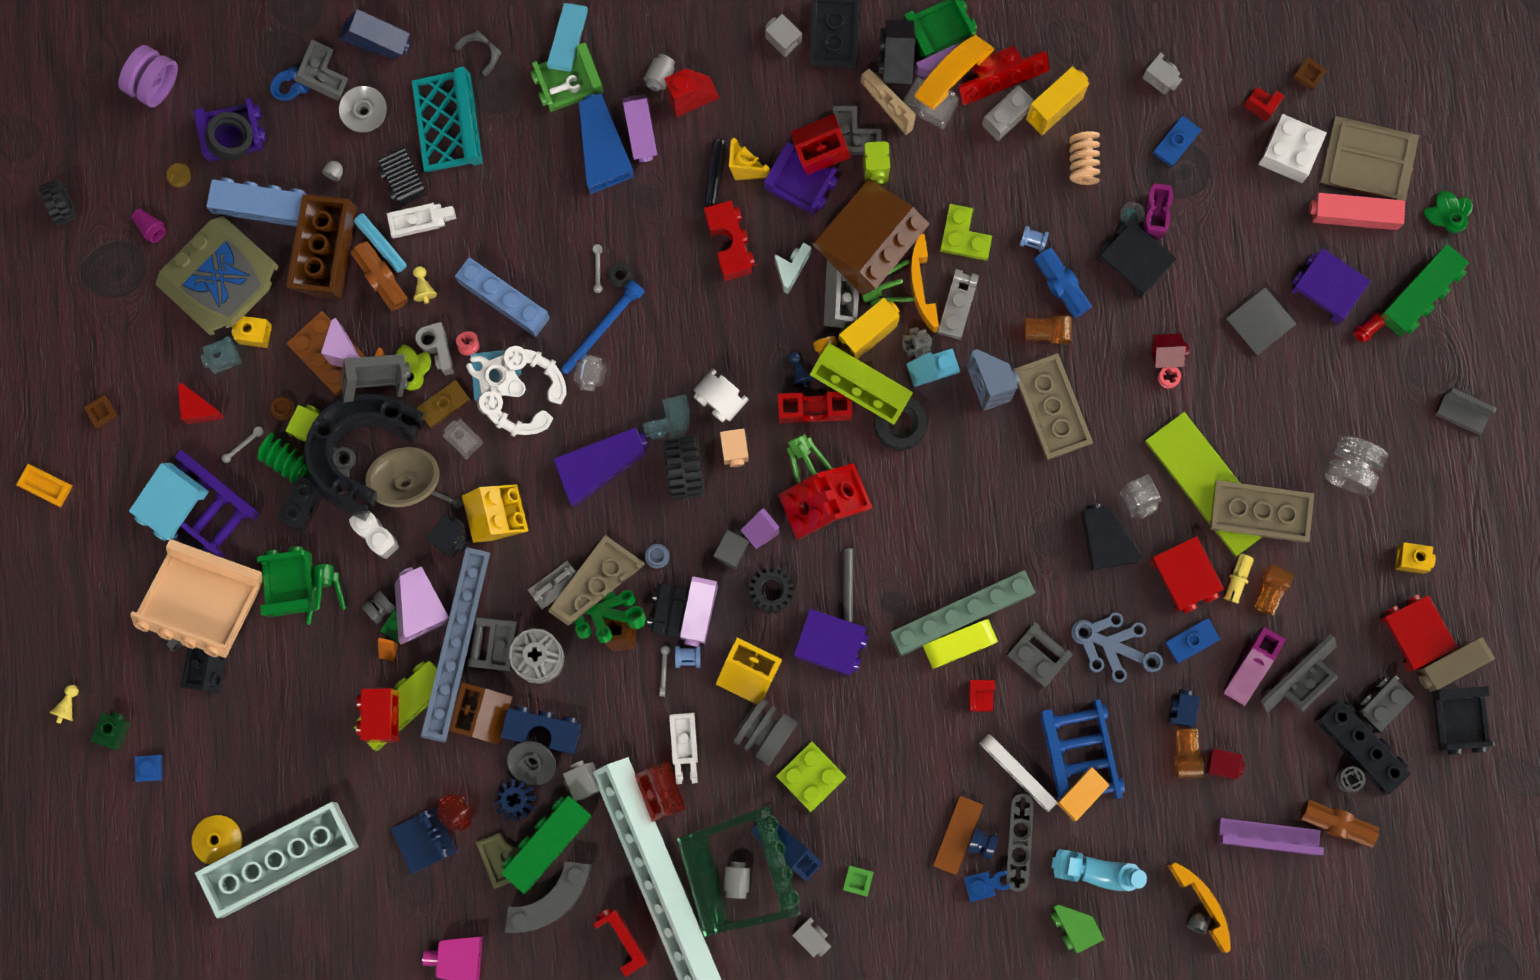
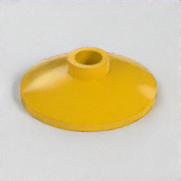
(229, 838)

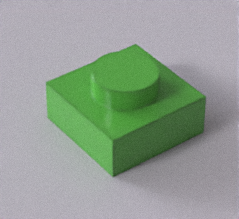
(858, 881)

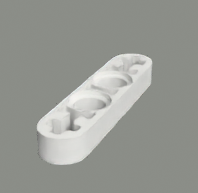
(1018, 773)

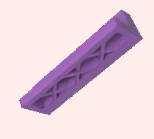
(1269, 836)

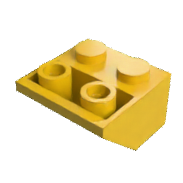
(494, 512)
(748, 671)

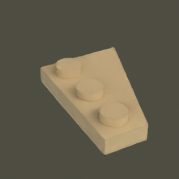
(889, 101)

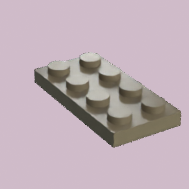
(1052, 407)
(1262, 511)

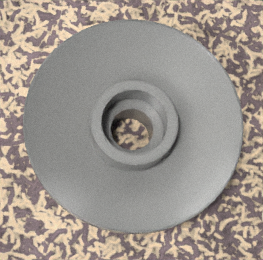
(358, 99)

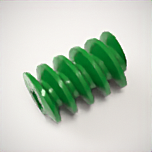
(281, 459)

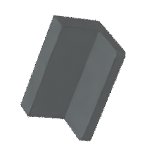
(1464, 410)

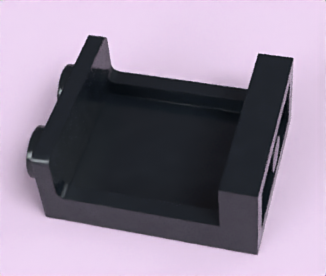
(1136, 258)
(1462, 719)

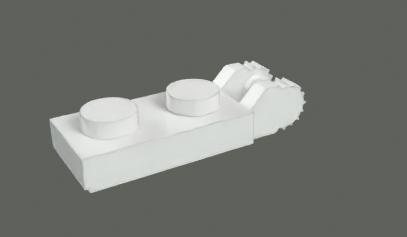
(684, 744)

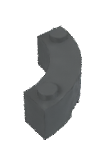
(554, 904)

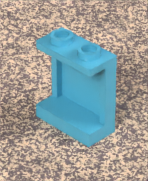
(167, 501)

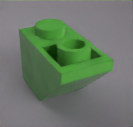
(1078, 928)

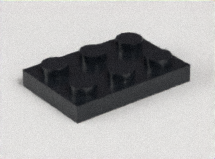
(834, 33)

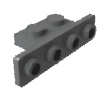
(1306, 680)

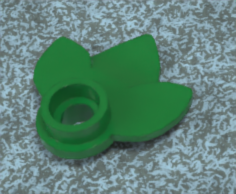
(1449, 208)

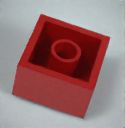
(378, 715)

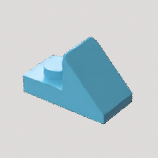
(932, 367)

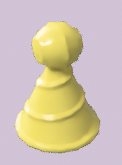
(423, 290)
(64, 707)

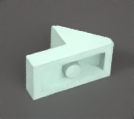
(788, 271)

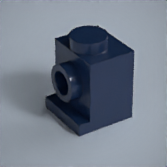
(1184, 709)

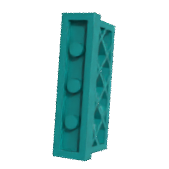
(465, 112)

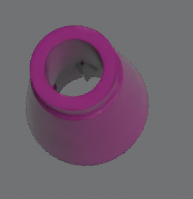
(150, 227)

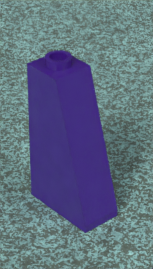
(597, 464)

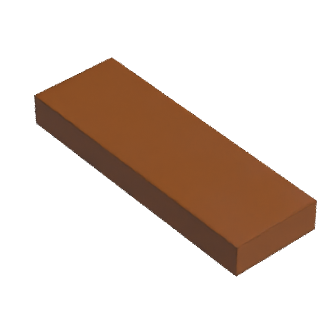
(957, 835)

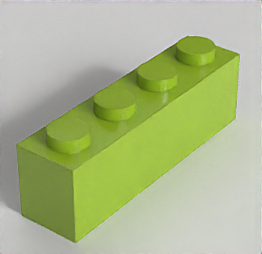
(861, 383)
(413, 695)

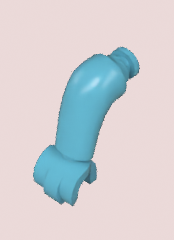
(1102, 873)

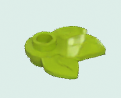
(418, 365)

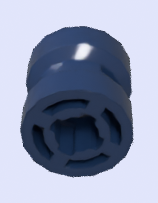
(982, 843)

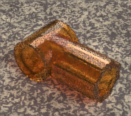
(1056, 329)
(1275, 584)
(1188, 759)

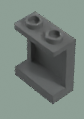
(373, 372)

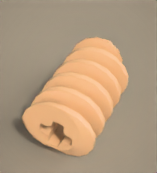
(1082, 158)

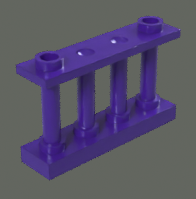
(223, 496)

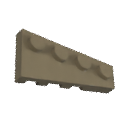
(598, 576)

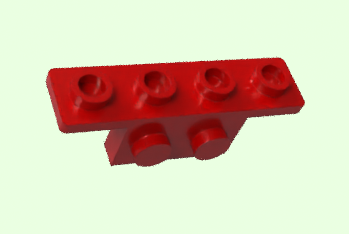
(1000, 72)

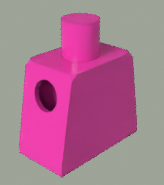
(456, 958)

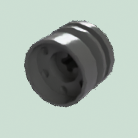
(765, 732)

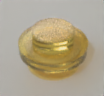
(178, 175)

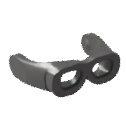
(477, 36)

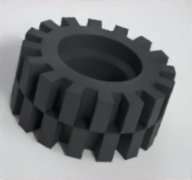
(57, 202)
(760, 579)

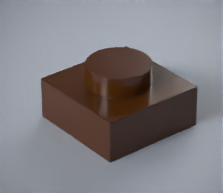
(1310, 74)
(101, 412)

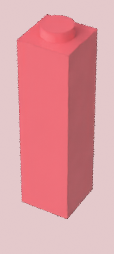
(1357, 211)

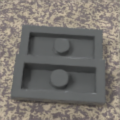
(1261, 321)

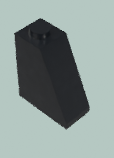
(1107, 540)

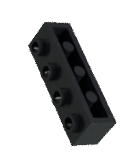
(1363, 747)

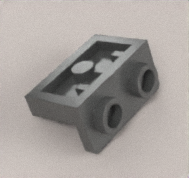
(1384, 703)

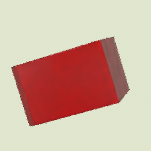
(194, 408)

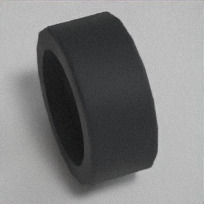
(232, 119)

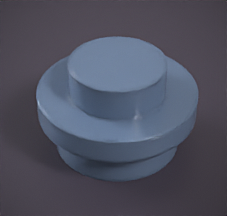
(657, 556)

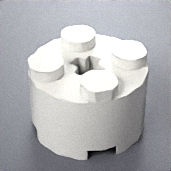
(719, 395)

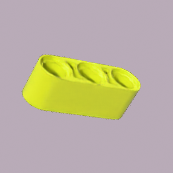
(960, 643)

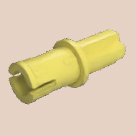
(1239, 578)

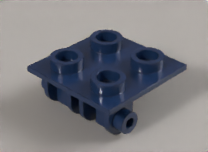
(423, 841)

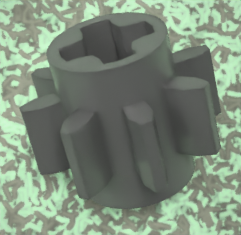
(916, 342)

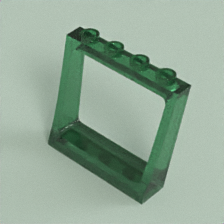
(706, 885)

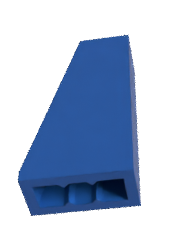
(603, 150)

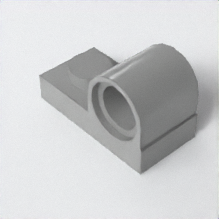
(440, 346)

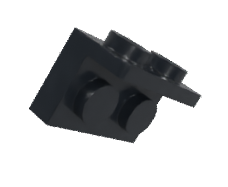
(202, 671)

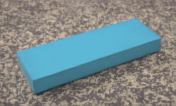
(567, 37)

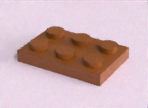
(309, 345)

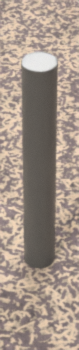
(848, 585)

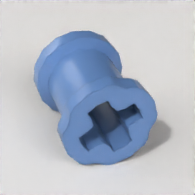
(1034, 239)
(687, 657)

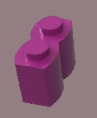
(1157, 210)

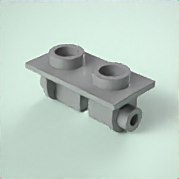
(552, 585)

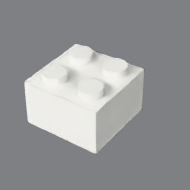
(1292, 148)

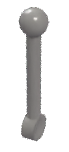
(597, 249)
(257, 432)
(665, 651)

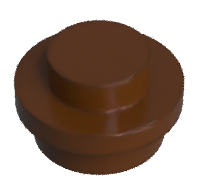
(282, 408)

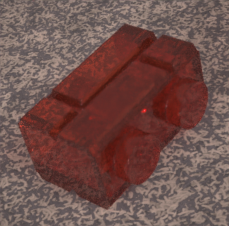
(660, 792)

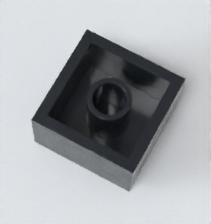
(897, 51)

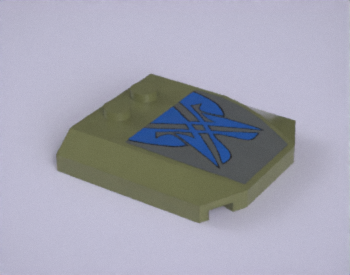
(217, 276)

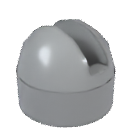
(333, 170)

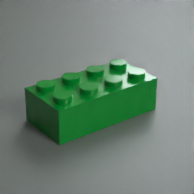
(546, 845)

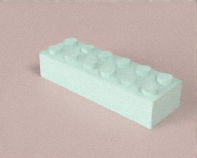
(276, 860)

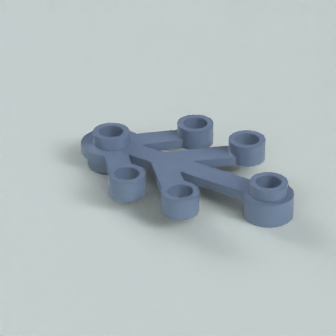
(1112, 645)

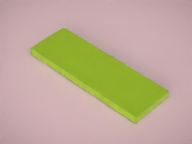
(1195, 469)

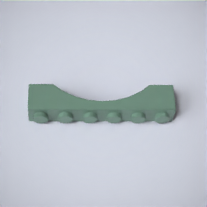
(962, 613)

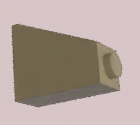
(1455, 664)

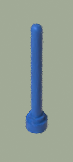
(631, 292)

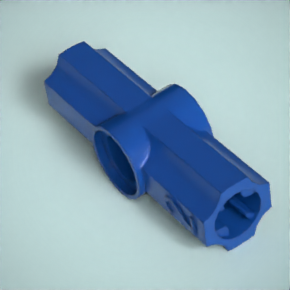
(1062, 283)

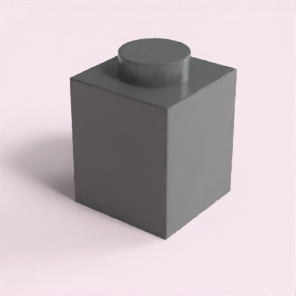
(732, 548)

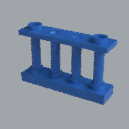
(1057, 747)

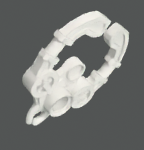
(509, 384)

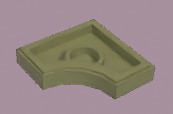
(494, 853)

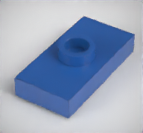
(1177, 141)
(1192, 641)

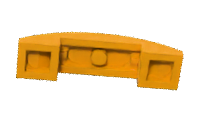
(952, 69)
(927, 311)
(1220, 931)

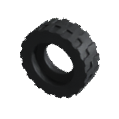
(906, 441)

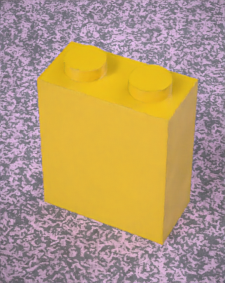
(1057, 100)
(869, 329)

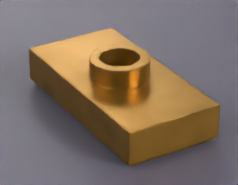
(443, 404)

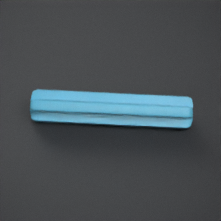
(380, 243)

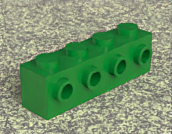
(1424, 290)

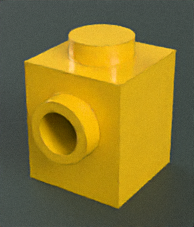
(252, 332)
(1414, 558)

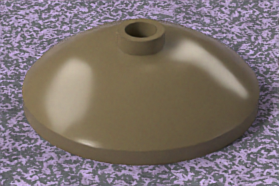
(403, 476)

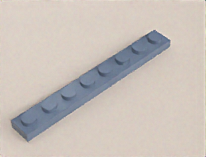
(455, 645)

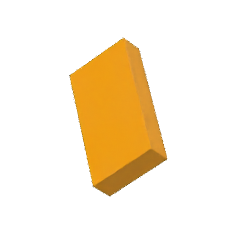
(44, 485)
(1083, 794)

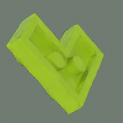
(958, 238)

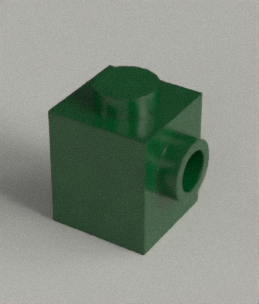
(111, 730)

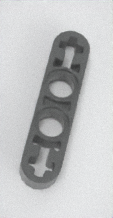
(1019, 842)

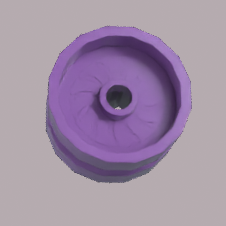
(148, 76)

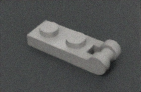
(957, 305)

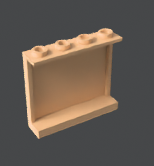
(198, 599)

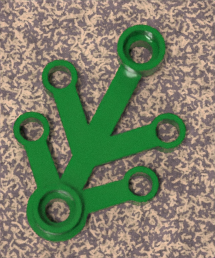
(633, 616)

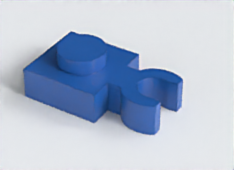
(982, 885)

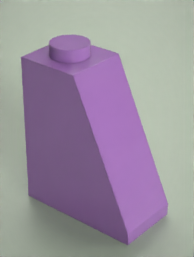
(640, 127)

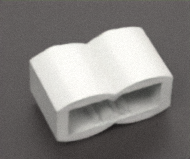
(376, 536)

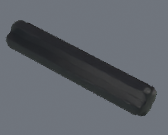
(714, 172)

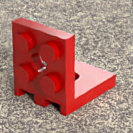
(825, 499)

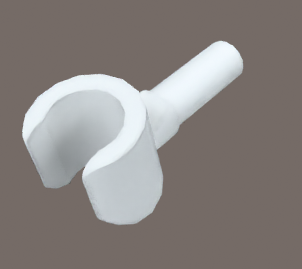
(566, 86)

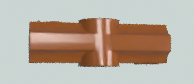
(379, 276)
(1339, 823)

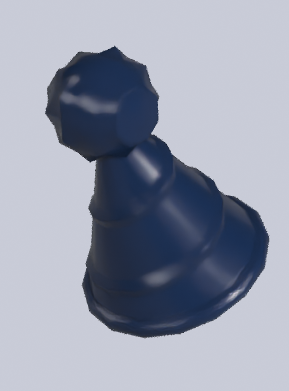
(801, 374)

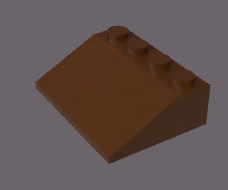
(870, 236)

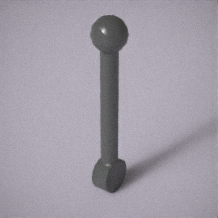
(457, 503)

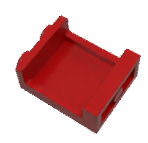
(1188, 575)
(1419, 632)
(627, 938)

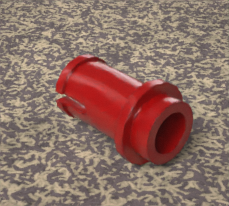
(1367, 329)

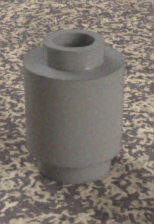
(660, 67)
(736, 880)

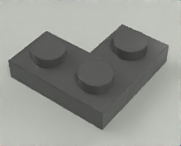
(316, 75)
(854, 137)

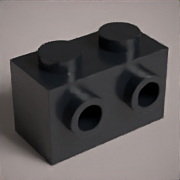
(449, 536)

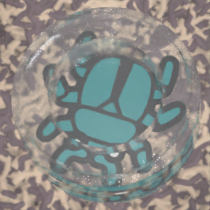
(1132, 212)

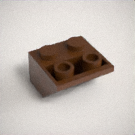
(480, 713)

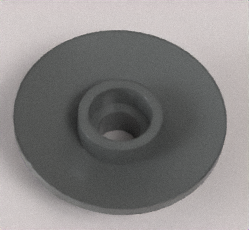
(525, 768)

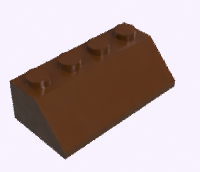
(321, 246)

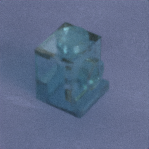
(228, 358)

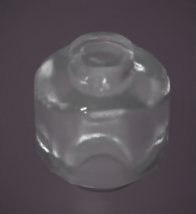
(590, 372)

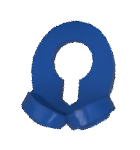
(296, 88)

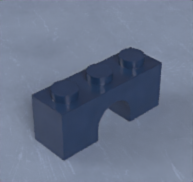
(520, 724)

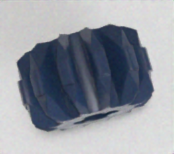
(516, 809)

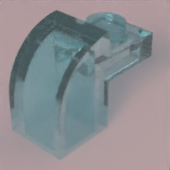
(676, 420)

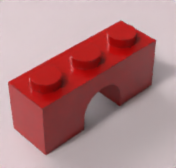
(723, 220)
(823, 408)

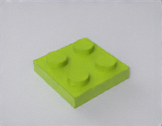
(811, 776)

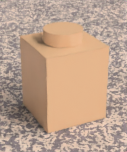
(734, 447)

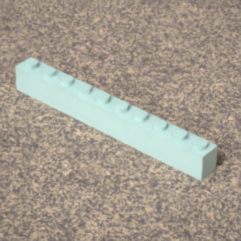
(655, 873)

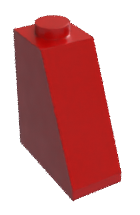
(689, 91)

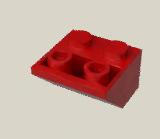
(820, 144)

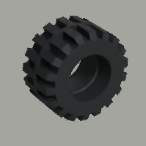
(683, 468)

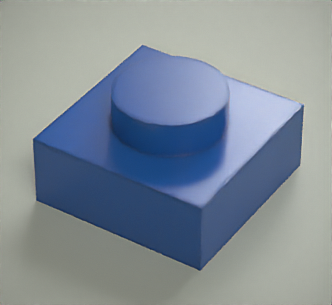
(148, 768)

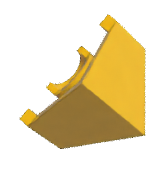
(744, 164)

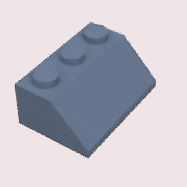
(992, 379)

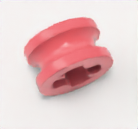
(467, 349)
(1166, 383)

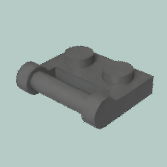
(500, 639)
(1034, 661)

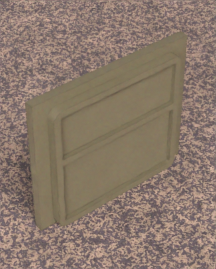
(1369, 159)

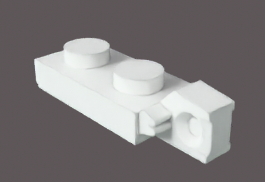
(419, 219)

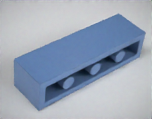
(254, 202)
(502, 297)

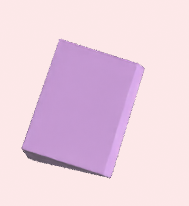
(338, 345)

